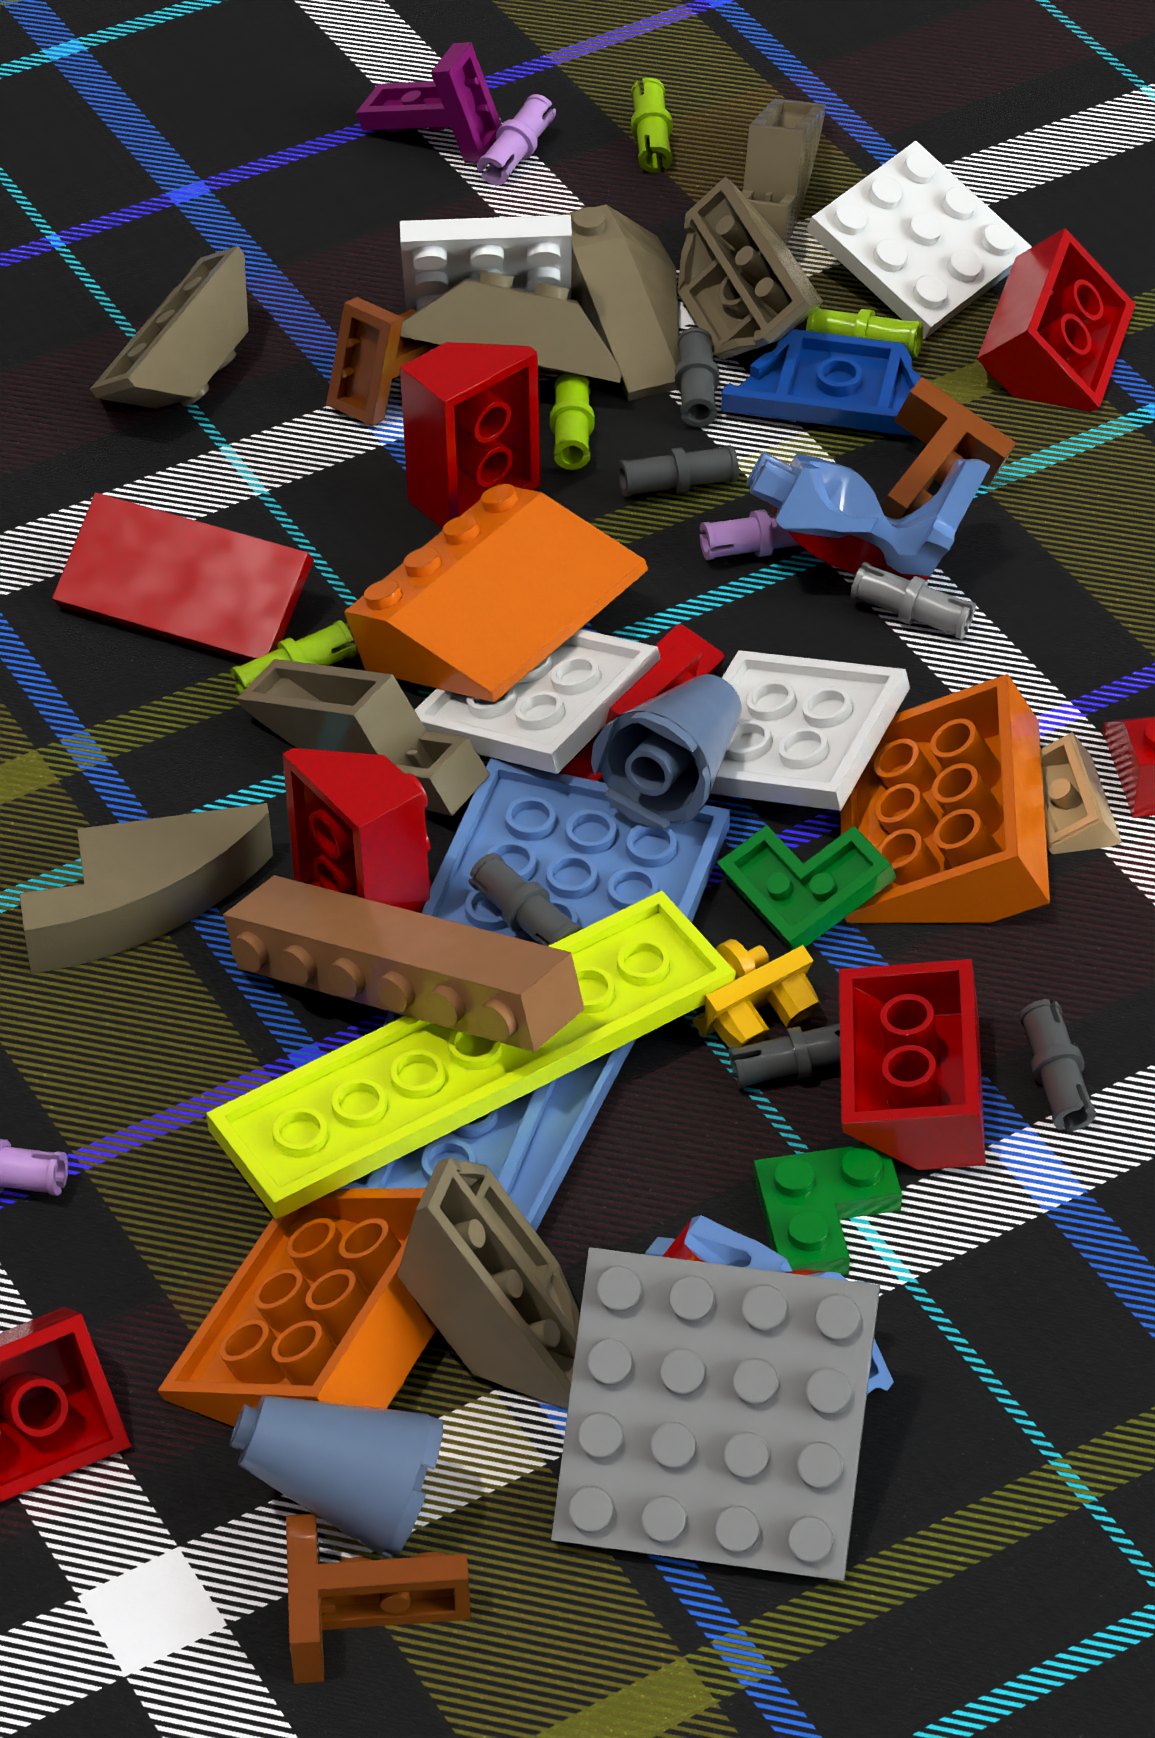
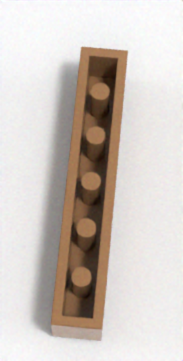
(405, 962)

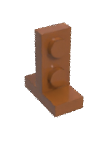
(368, 359)
(950, 434)
(363, 1593)

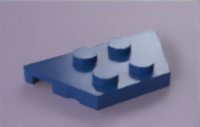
(828, 382)

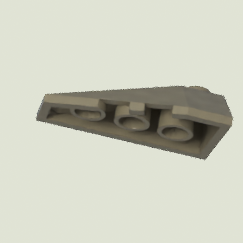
(628, 295)

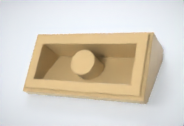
(1074, 799)

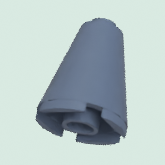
(668, 751)
(343, 1463)

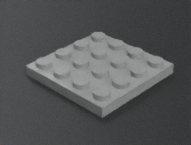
(716, 1413)

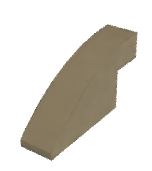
(781, 160)
(368, 715)
(143, 883)

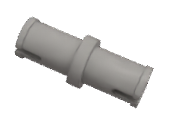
(913, 600)

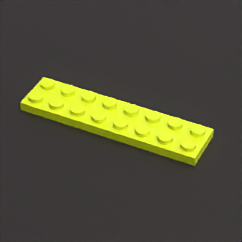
(426, 1080)

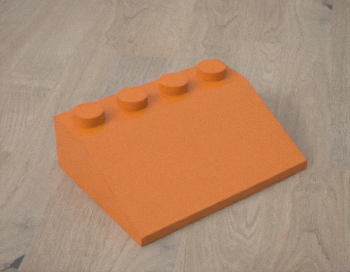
(490, 595)
(956, 810)
(311, 1312)

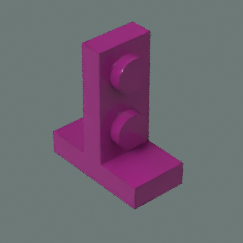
(453, 100)

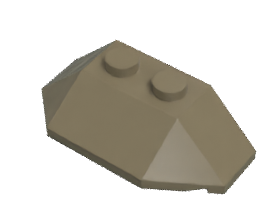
(740, 274)
(504, 315)
(184, 338)
(491, 1283)

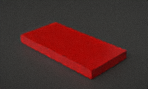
(182, 579)

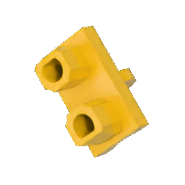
(781, 983)

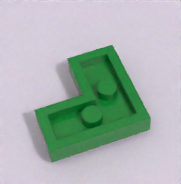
(807, 897)
(812, 1191)

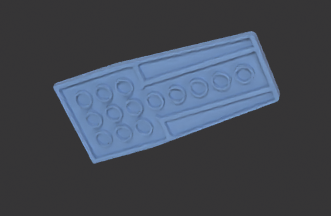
(592, 866)

